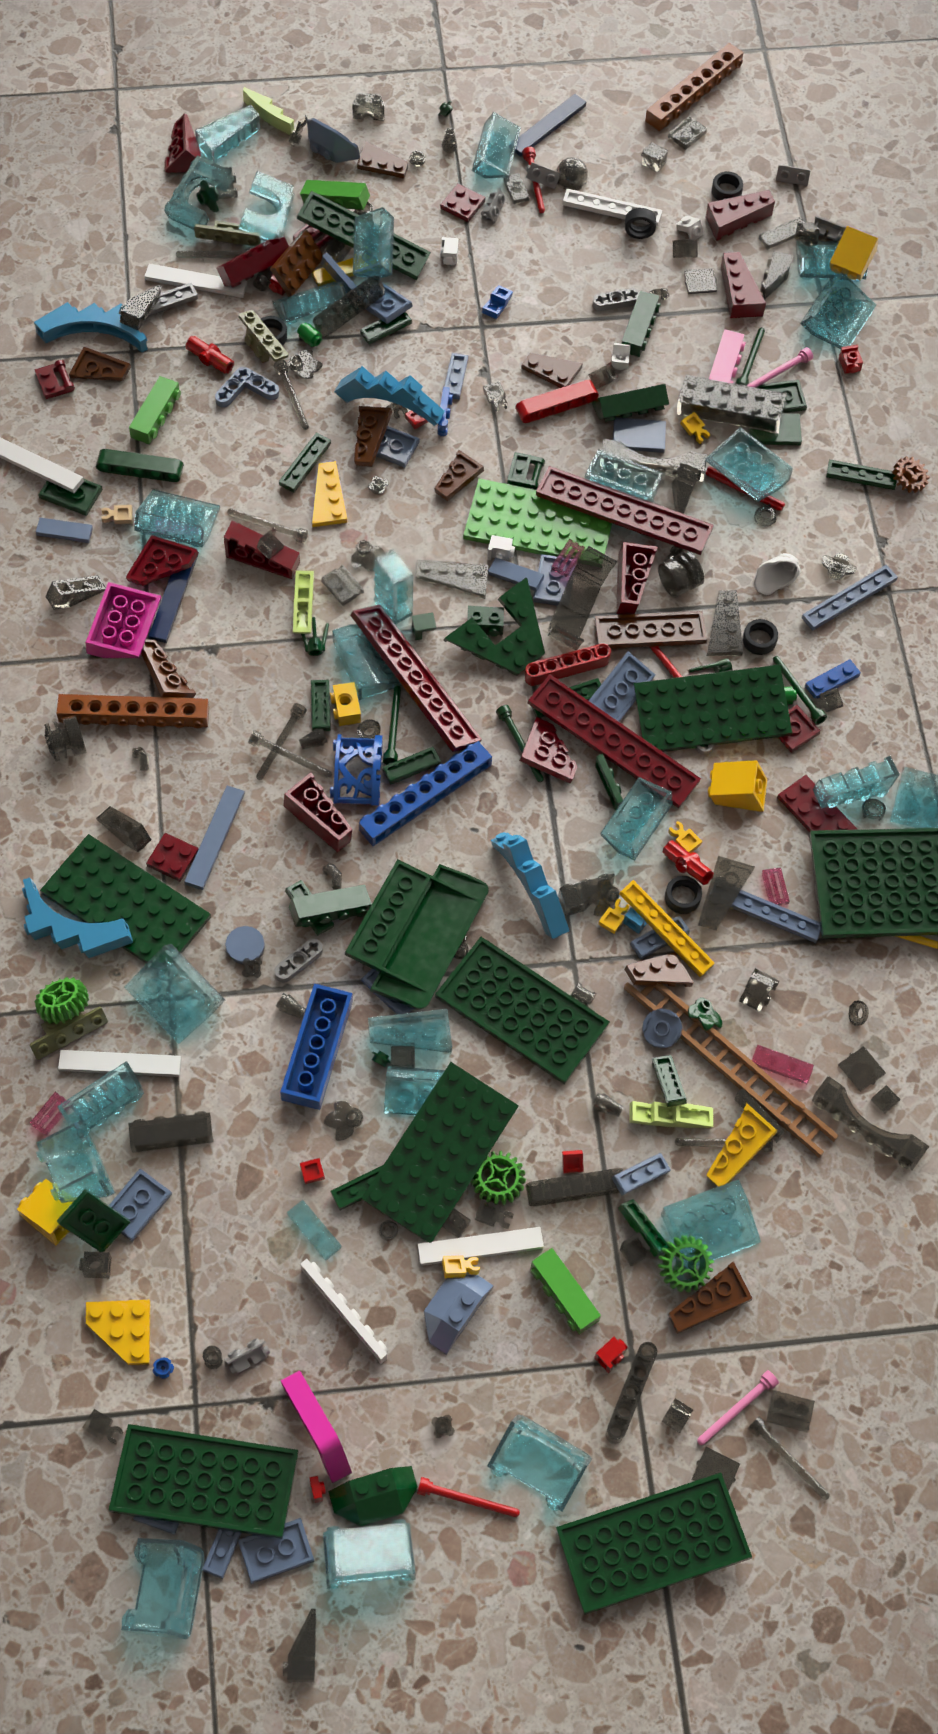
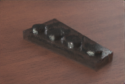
(462, 576)
(726, 627)
(723, 890)

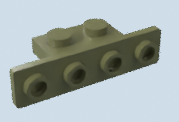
(228, 233)
(261, 339)
(64, 1033)

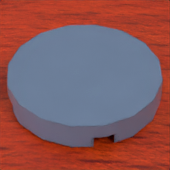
(244, 943)
(662, 1028)

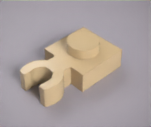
(121, 514)

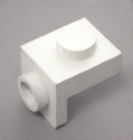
(691, 226)
(620, 356)

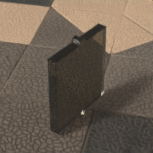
(700, 281)
(862, 1068)
(713, 1463)

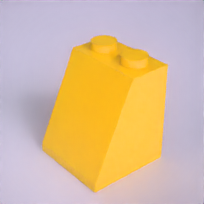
(854, 253)
(738, 785)
(43, 1212)

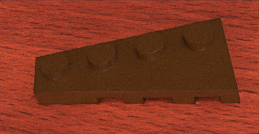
(371, 430)
(164, 673)
(715, 1298)

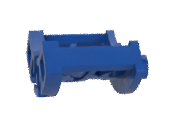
(372, 787)

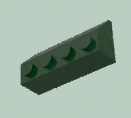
(630, 402)

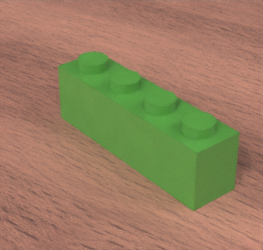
(346, 194)
(154, 410)
(565, 1291)

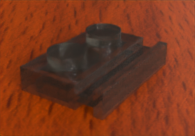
(687, 132)
(342, 585)
(790, 1411)

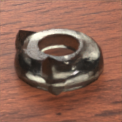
(765, 521)
(363, 726)
(873, 803)
(853, 1013)

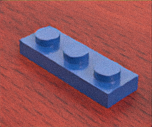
(832, 679)

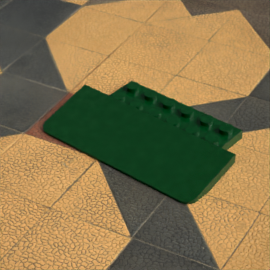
(416, 930)

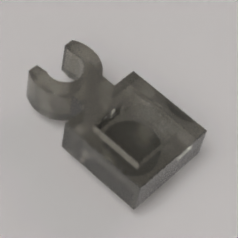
(496, 394)
(828, 700)
(490, 1214)
(100, 1425)

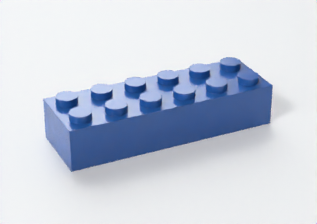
(316, 1046)

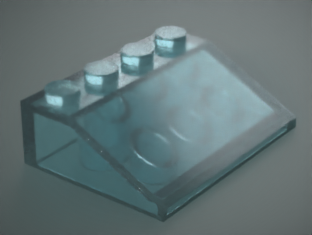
(815, 260)
(838, 312)
(750, 465)
(176, 518)
(363, 662)
(916, 799)
(174, 993)
(716, 1217)

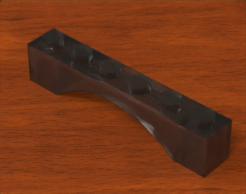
(662, 465)
(903, 1147)

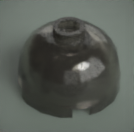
(572, 173)

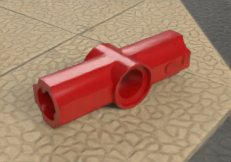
(209, 354)
(688, 862)

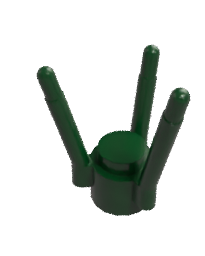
(315, 646)
(720, 666)

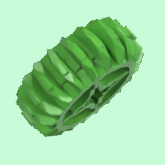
(61, 1000)
(511, 1168)
(699, 1254)

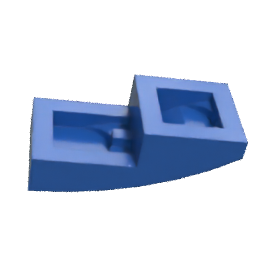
(497, 302)

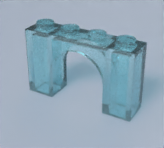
(200, 169)
(279, 195)

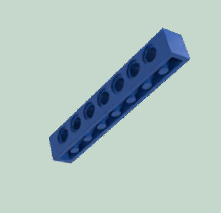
(375, 832)

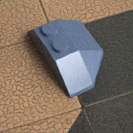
(330, 142)
(453, 1309)

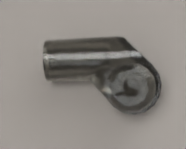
(335, 873)

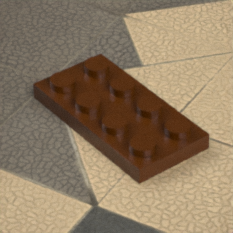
(297, 263)

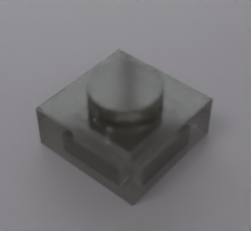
(885, 1099)

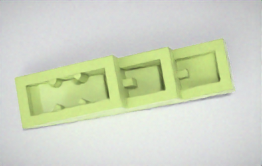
(267, 111)
(303, 602)
(676, 1116)

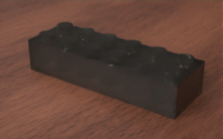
(732, 403)

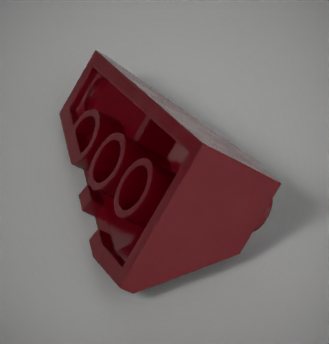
(183, 147)

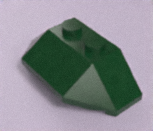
(374, 1496)

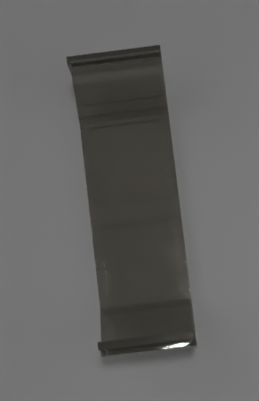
(579, 597)

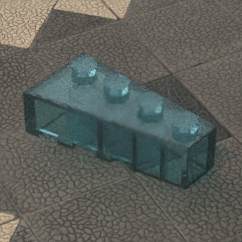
(226, 133)
(856, 784)
(420, 1029)

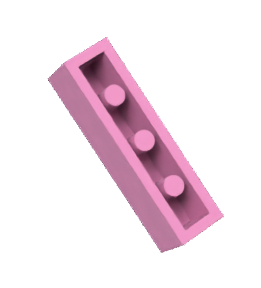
(728, 357)

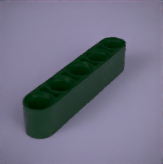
(139, 465)

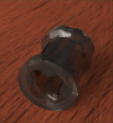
(583, 995)
(212, 1364)

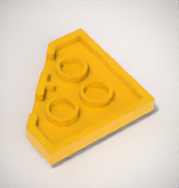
(123, 1328)

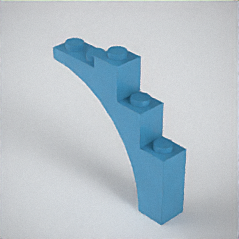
(69, 320)
(385, 387)
(544, 898)
(91, 937)

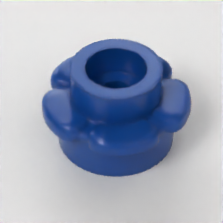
(168, 1368)

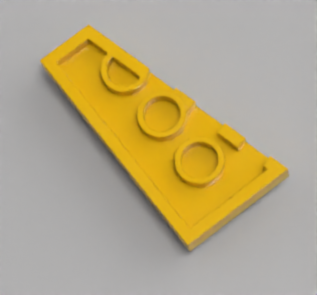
(329, 501)
(744, 1142)

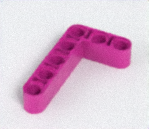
(317, 1426)

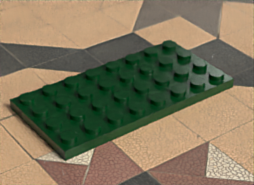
(713, 708)
(107, 887)
(522, 1009)
(440, 1152)
(204, 1481)
(653, 1543)

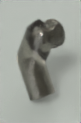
(663, 292)
(143, 758)

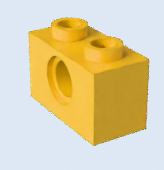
(349, 713)

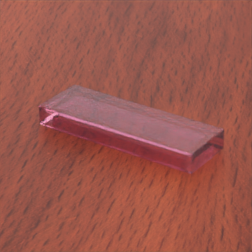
(782, 1064)

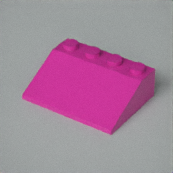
(122, 622)

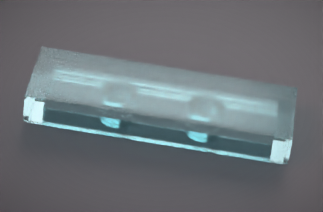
(314, 1230)

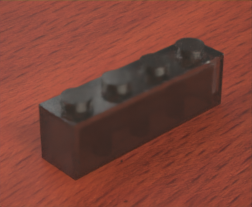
(170, 1132)

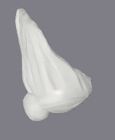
(776, 573)

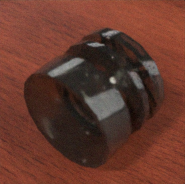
(681, 574)
(64, 738)

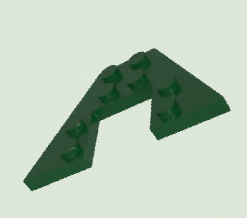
(515, 650)

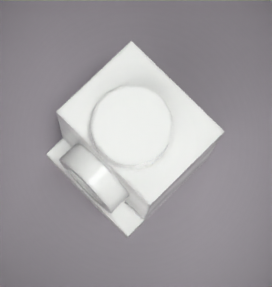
(449, 250)
(500, 548)

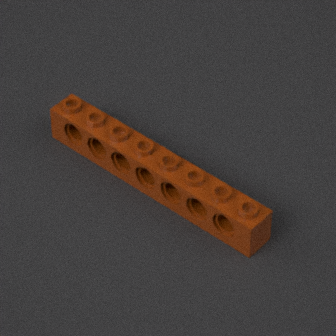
(694, 87)
(142, 705)

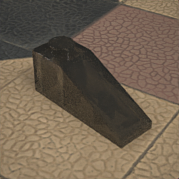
(139, 307)
(682, 485)
(73, 591)
(125, 828)
(301, 1658)

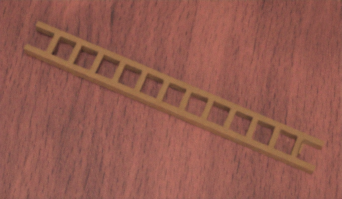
(743, 1060)

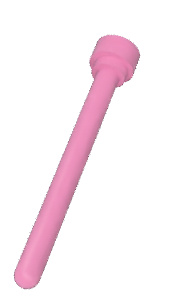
(804, 356)
(767, 1381)

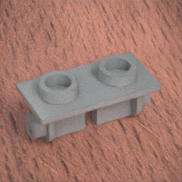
(542, 175)
(793, 175)
(493, 206)
(834, 230)
(239, 1358)

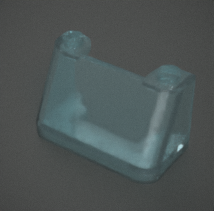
(74, 1164)
(540, 1461)
(368, 1554)
(166, 1588)

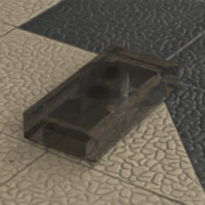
(516, 188)

